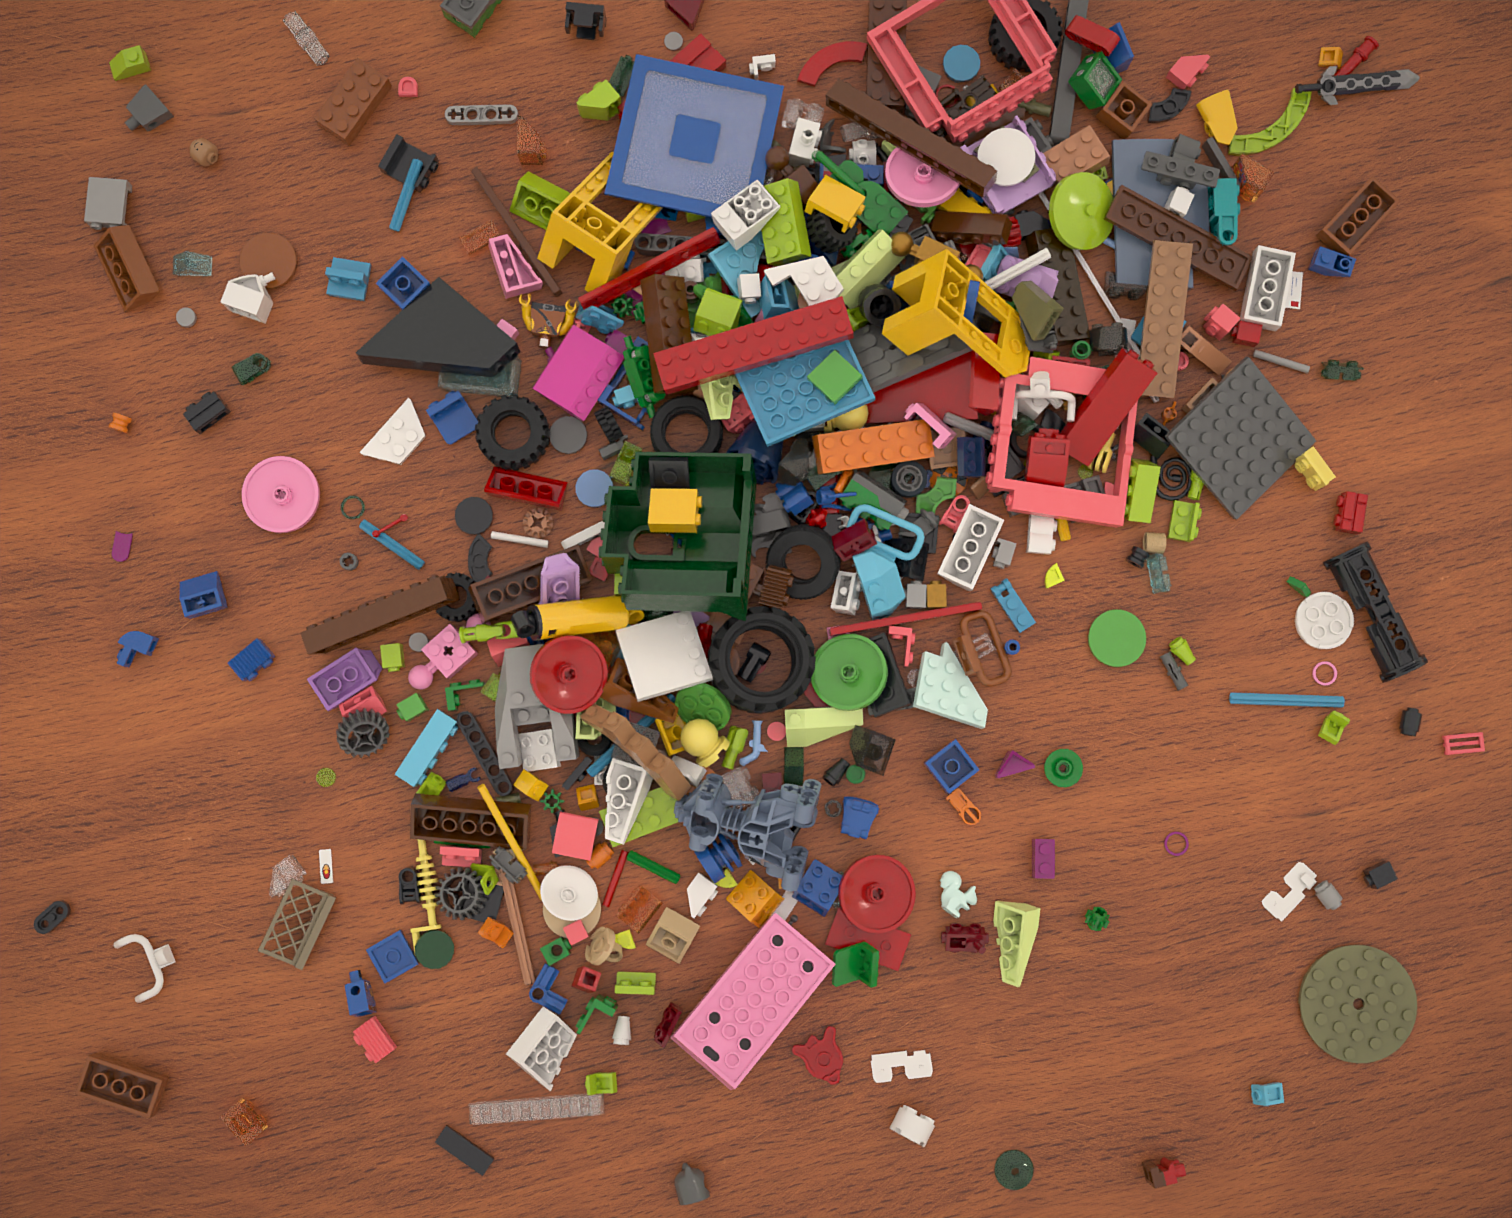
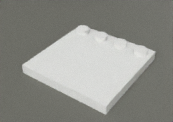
(663, 655)

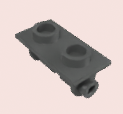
(502, 861)

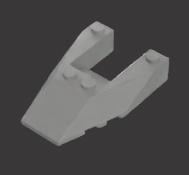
(519, 706)

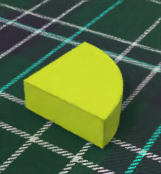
(1053, 576)
(728, 881)
(625, 939)

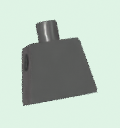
(147, 110)

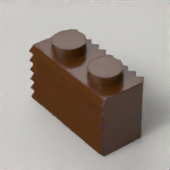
(775, 587)

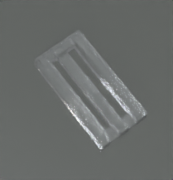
(988, 642)

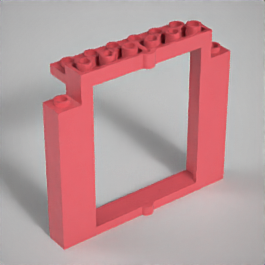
(1023, 30)
(1053, 500)

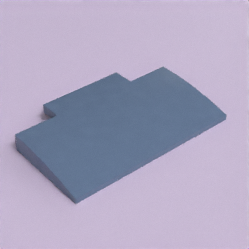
(1131, 253)

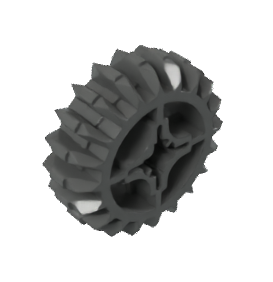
(363, 727)
(460, 900)

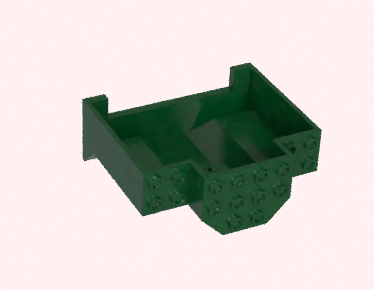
(712, 564)

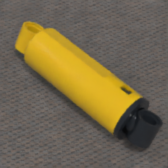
(574, 618)

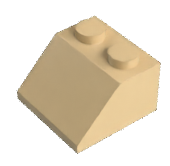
(672, 935)

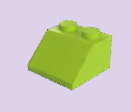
(717, 313)

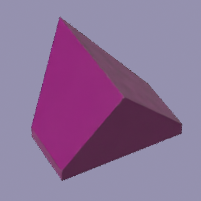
(1013, 764)

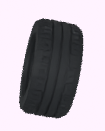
(680, 406)

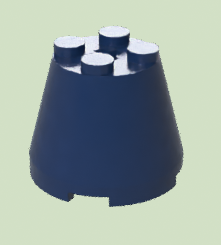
(764, 458)

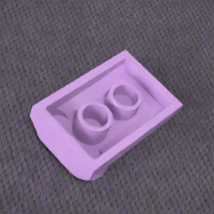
(1042, 276)
(559, 579)

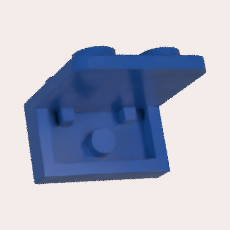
(452, 417)

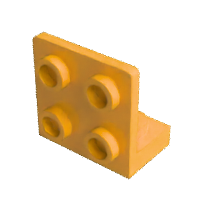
(754, 899)

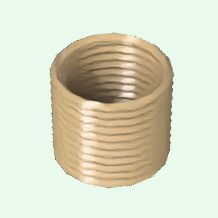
(1154, 542)

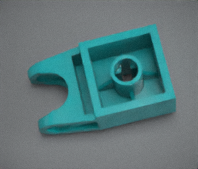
(1224, 210)

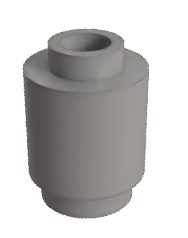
(1328, 895)

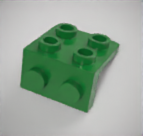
(856, 963)
(604, 1004)

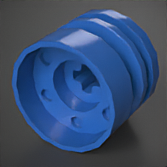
(718, 857)

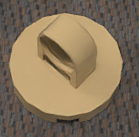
(602, 946)

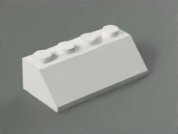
(970, 547)

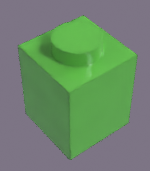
(411, 707)

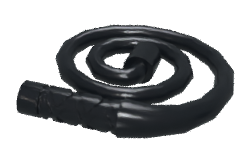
(1175, 478)

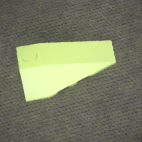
(719, 397)
(816, 724)

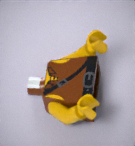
(547, 320)

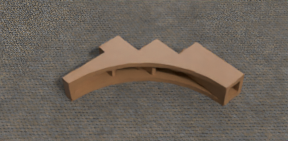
(640, 748)

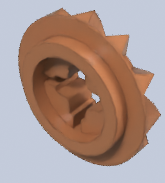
(537, 532)

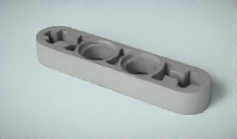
(481, 118)

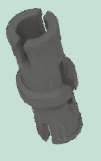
(1174, 671)

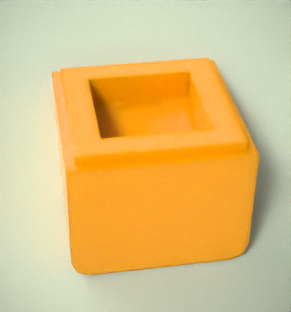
(1331, 57)
(587, 797)

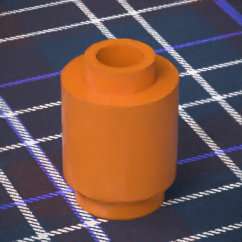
(600, 855)

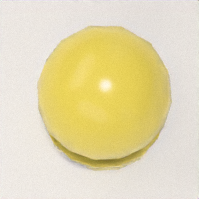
(851, 420)
(701, 739)

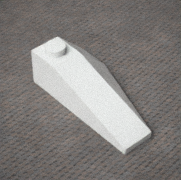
(625, 796)

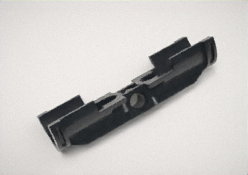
(1390, 660)

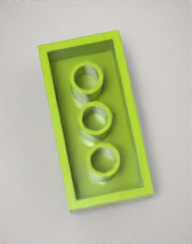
(786, 232)
(654, 815)

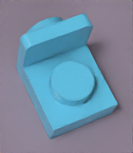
(1267, 1094)

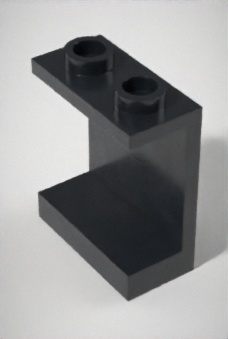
(399, 158)

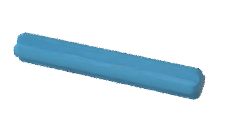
(406, 195)
(393, 545)

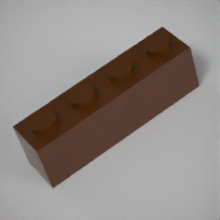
(971, 227)

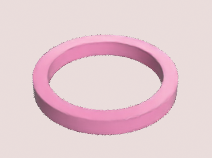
(1314, 673)

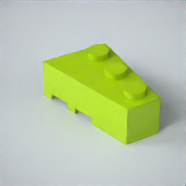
(1141, 490)

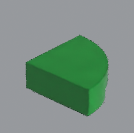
(1299, 586)

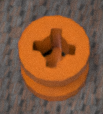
(120, 422)

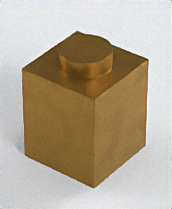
(936, 595)

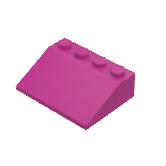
(578, 373)

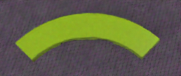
(1276, 132)

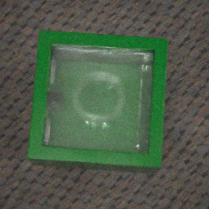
(1095, 80)

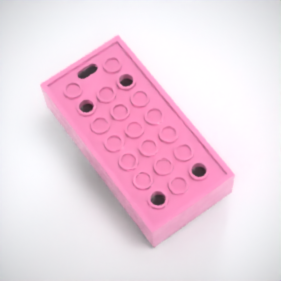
(752, 1001)

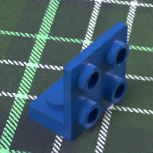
(818, 888)

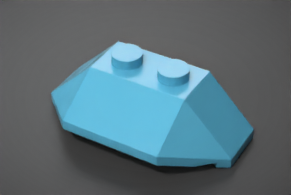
(879, 583)

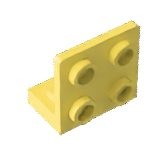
(1314, 469)

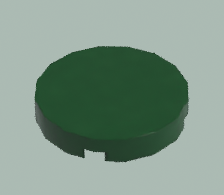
(434, 949)

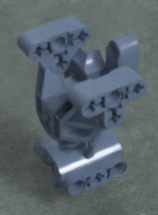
(761, 828)

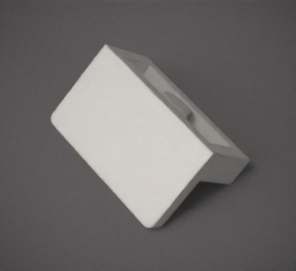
(691, 771)

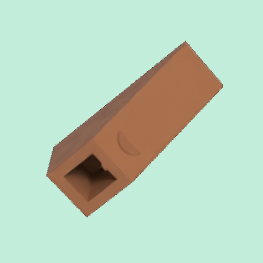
(1204, 350)

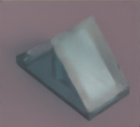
(192, 264)

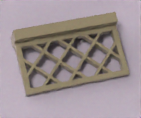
(312, 931)

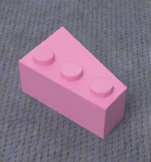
(512, 269)

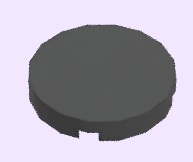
(568, 435)

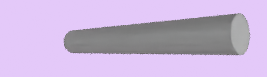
(1281, 361)

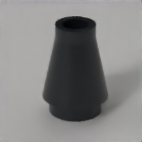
(835, 773)

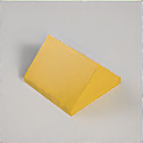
(671, 734)

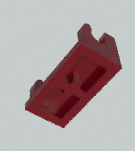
(854, 540)

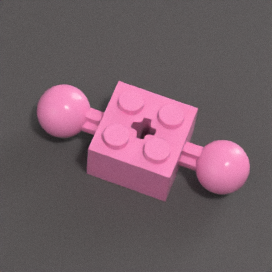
(422, 675)

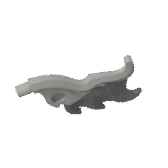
(772, 503)

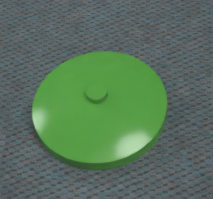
(849, 672)

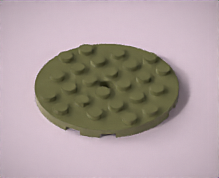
(1386, 998)

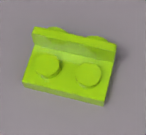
(1184, 521)
(635, 983)

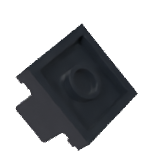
(586, 19)

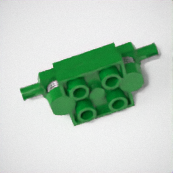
(640, 376)

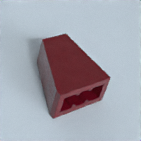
(685, 10)

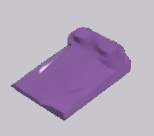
(345, 677)

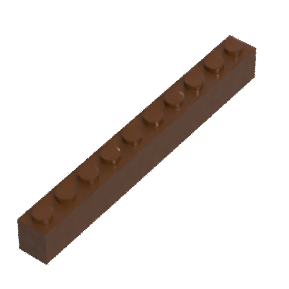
(911, 137)

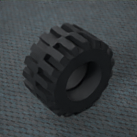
(828, 232)
(464, 611)

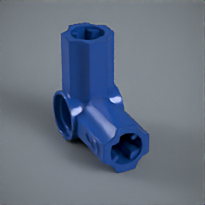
(550, 999)

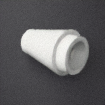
(622, 1031)

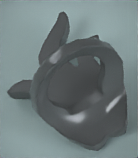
(825, 140)
(926, 522)

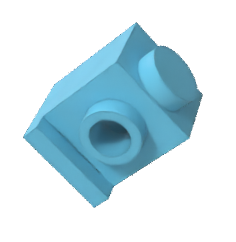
(624, 397)

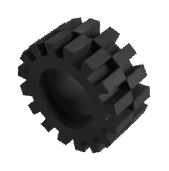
(608, 424)

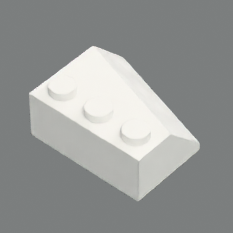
(543, 1047)

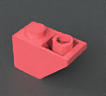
(1186, 69)

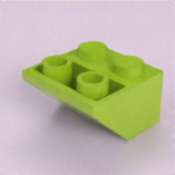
(600, 102)

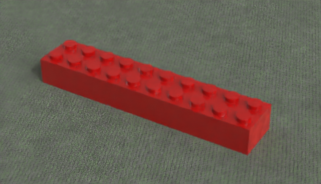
(754, 345)

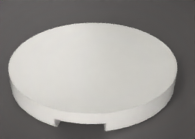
(1009, 154)
(1324, 620)

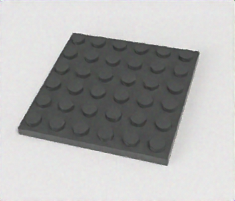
(1240, 438)

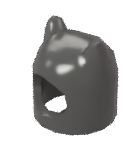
(690, 1185)

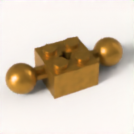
(903, 244)

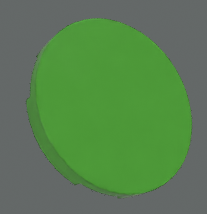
(1117, 638)
(703, 703)

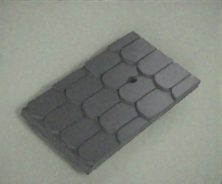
(887, 364)

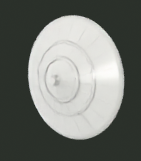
(569, 893)

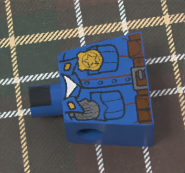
(361, 1003)

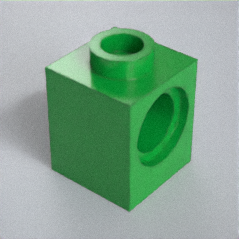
(548, 954)

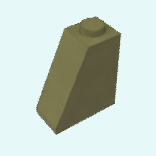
(1036, 309)

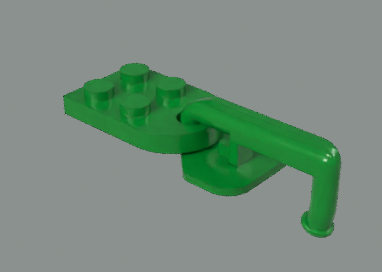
(881, 209)

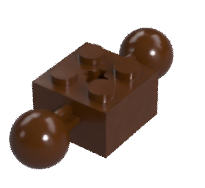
(778, 159)

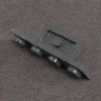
(1179, 171)

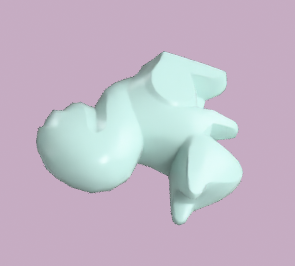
(952, 897)

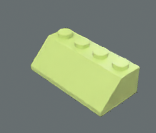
(867, 267)

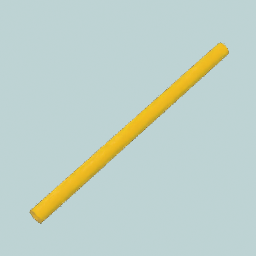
(510, 838)

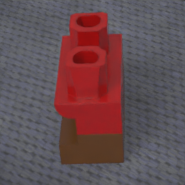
(1163, 1173)

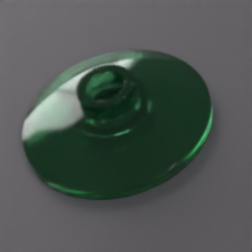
(1010, 1160)

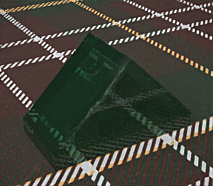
(793, 765)

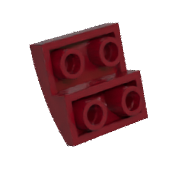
(666, 1027)

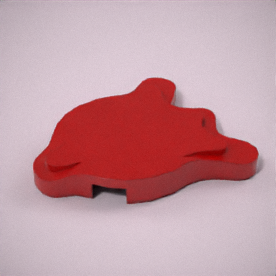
(821, 1057)

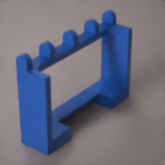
(609, 391)

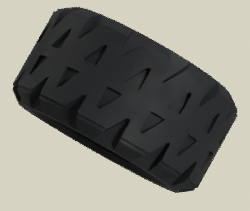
(800, 649)

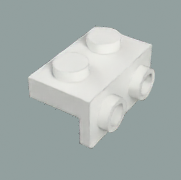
(691, 269)

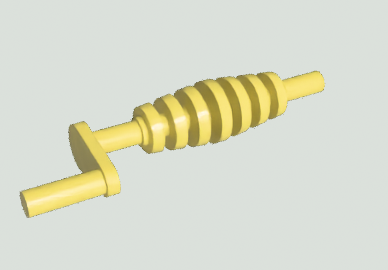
(429, 897)

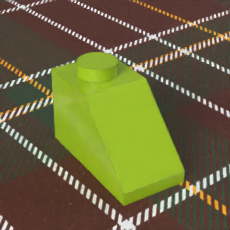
(129, 63)

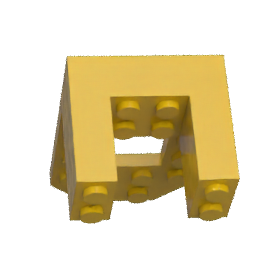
(592, 230)
(937, 304)

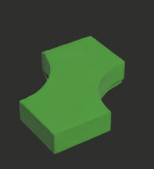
(943, 489)

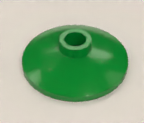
(1073, 766)

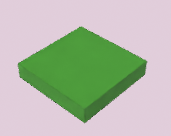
(834, 377)

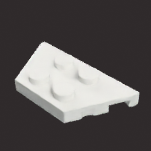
(397, 436)

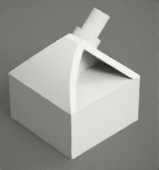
(249, 296)

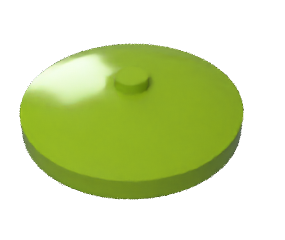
(1079, 211)

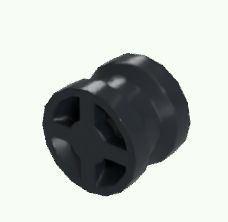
(1137, 557)

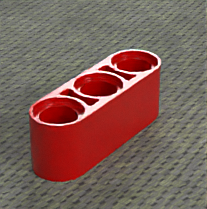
(1092, 35)

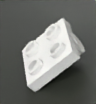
(538, 750)

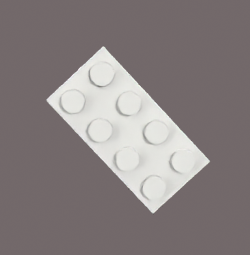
(1267, 287)

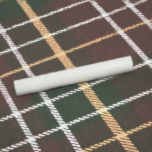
(519, 539)

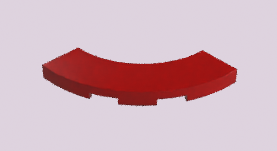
(835, 53)

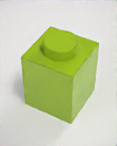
(392, 657)

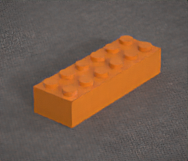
(873, 446)

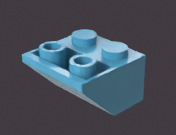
(777, 299)

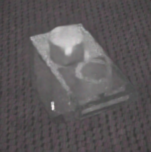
(282, 875)

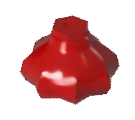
(817, 517)

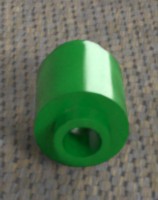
(1081, 346)

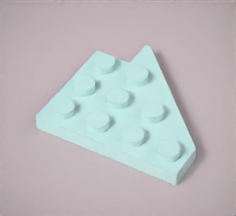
(947, 690)

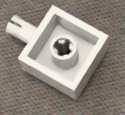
(803, 142)

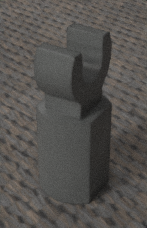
(613, 448)

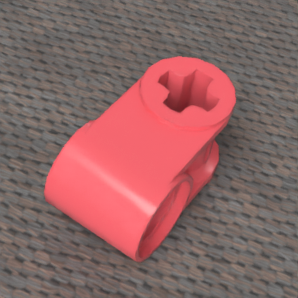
(954, 514)

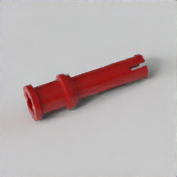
(1360, 54)

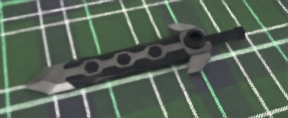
(1356, 83)

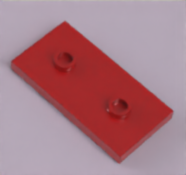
(889, 944)

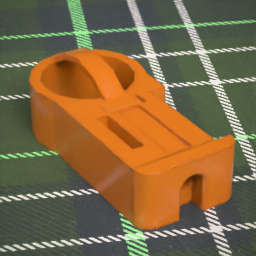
(962, 803)

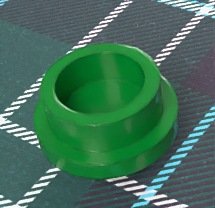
(855, 774)

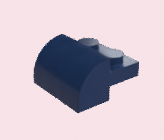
(971, 457)

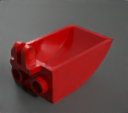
(1047, 458)

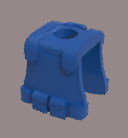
(858, 816)

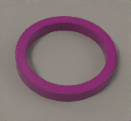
(1176, 854)

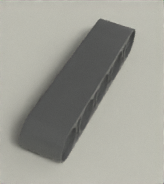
(770, 522)

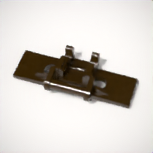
(979, 90)

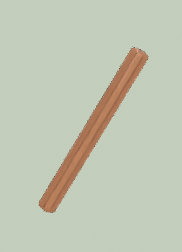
(518, 930)

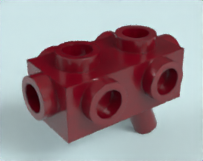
(965, 938)

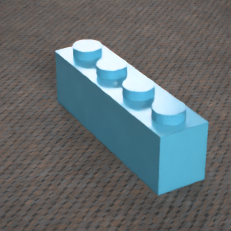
(426, 748)

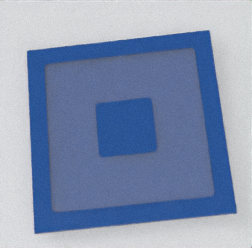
(691, 136)

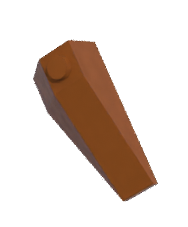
(620, 693)

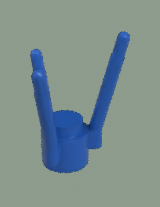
(825, 497)

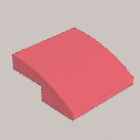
(575, 836)

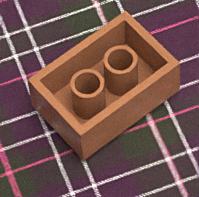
(1077, 154)

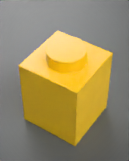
(531, 785)

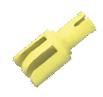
(1104, 452)

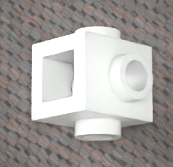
(863, 152)

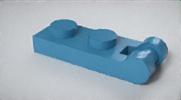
(1013, 606)

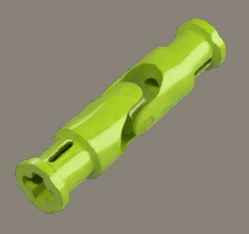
(485, 632)

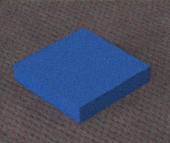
(392, 956)

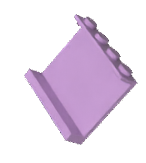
(1001, 198)

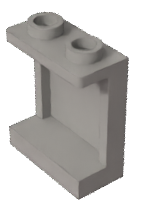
(106, 202)

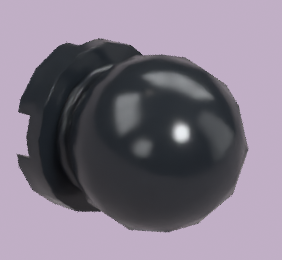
(878, 303)

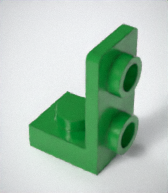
(453, 700)

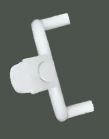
(1041, 389)
(157, 958)

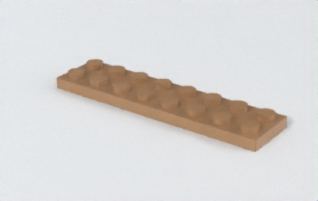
(1165, 313)

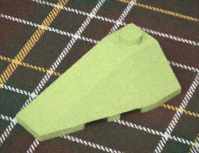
(1016, 932)

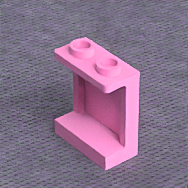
(946, 433)

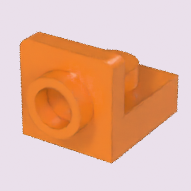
(496, 932)

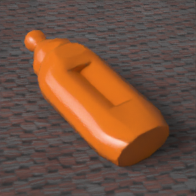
(844, 481)

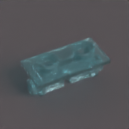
(1159, 582)

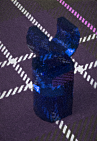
(461, 780)

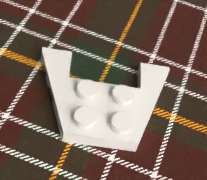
(812, 278)

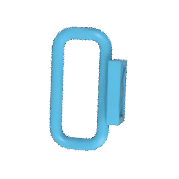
(881, 548)

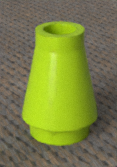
(1182, 650)

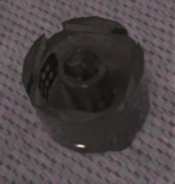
(1108, 339)

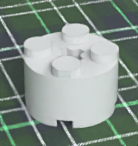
(912, 1126)

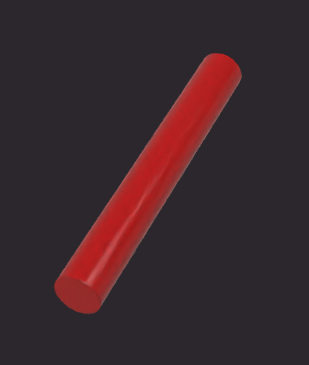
(615, 878)

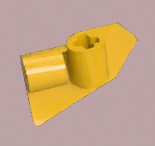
(1218, 117)

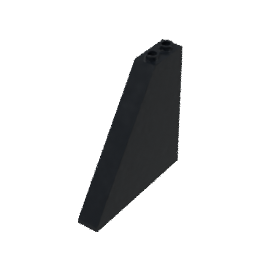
(441, 335)

